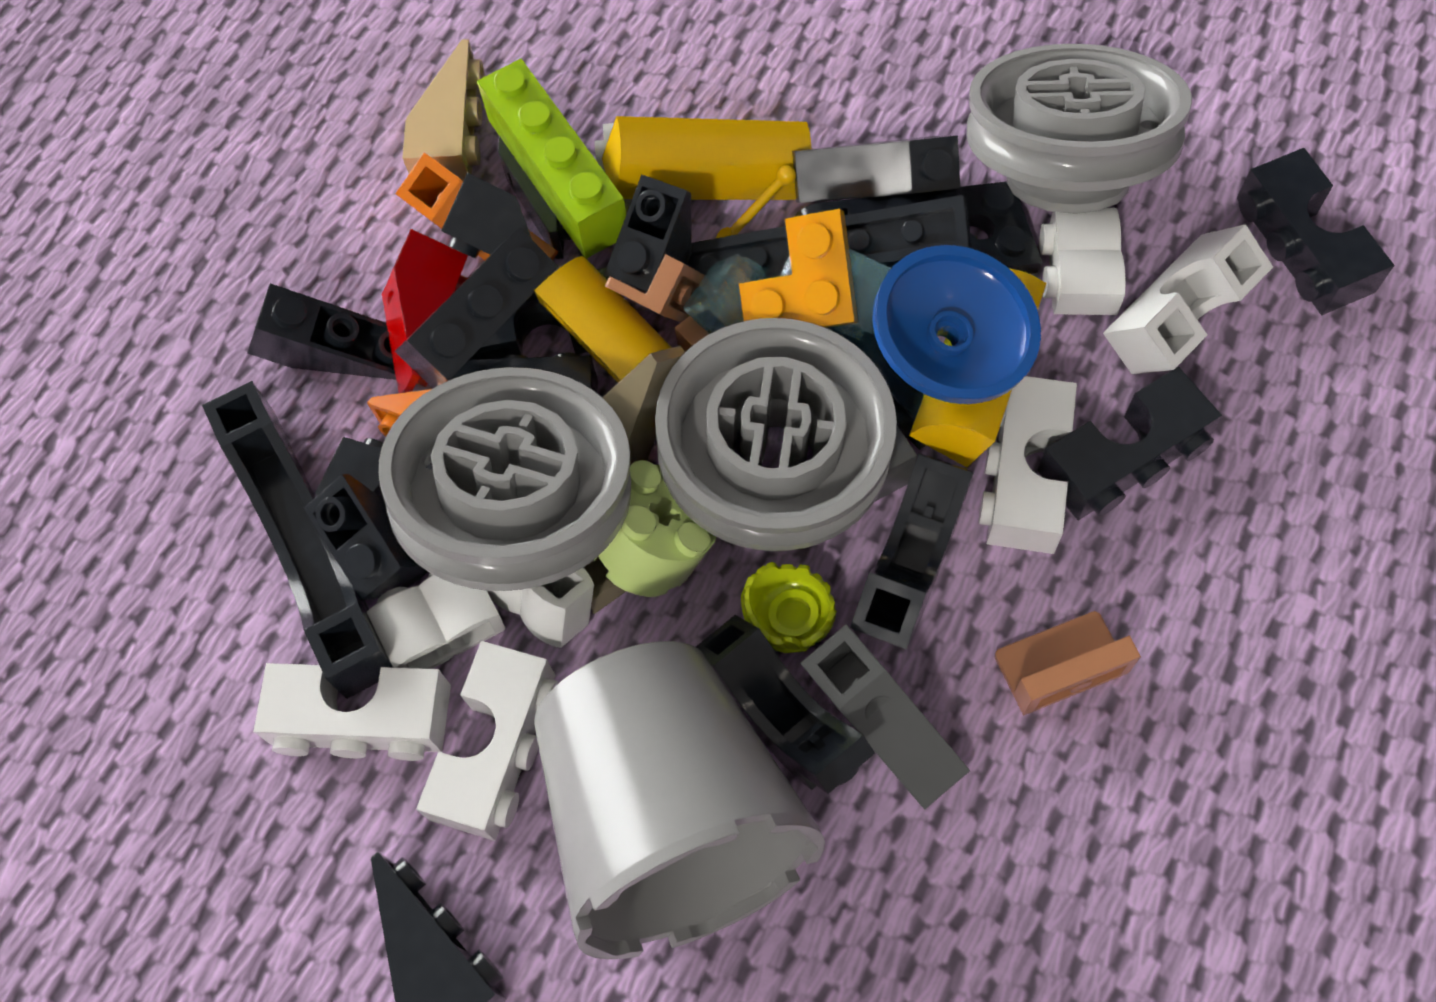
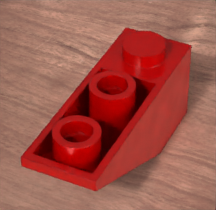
(417, 286)

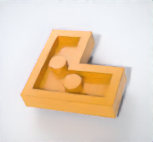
(820, 280)

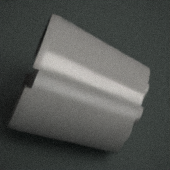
(664, 802)

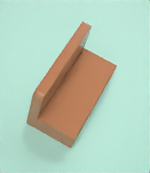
(668, 290)
(1064, 661)

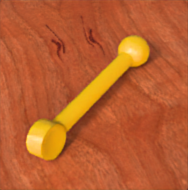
(785, 176)

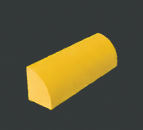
(704, 155)
(599, 317)
(966, 429)

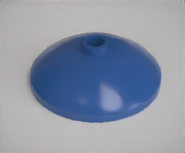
(970, 303)

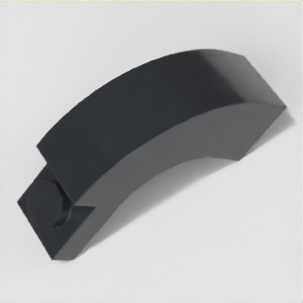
(914, 552)
(784, 716)

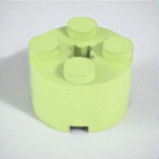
(657, 540)

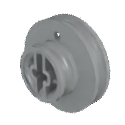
(1077, 123)
(784, 378)
(520, 480)

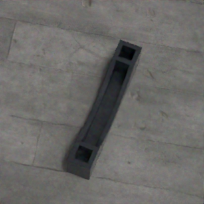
(278, 490)

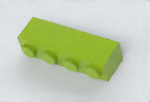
(553, 157)

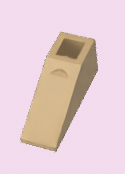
(447, 116)

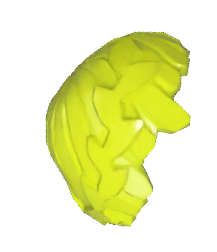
(789, 606)

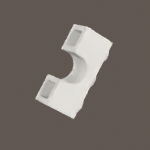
(1164, 321)
(1023, 506)
(403, 716)
(479, 790)

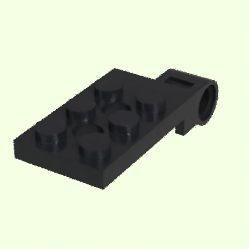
(989, 208)

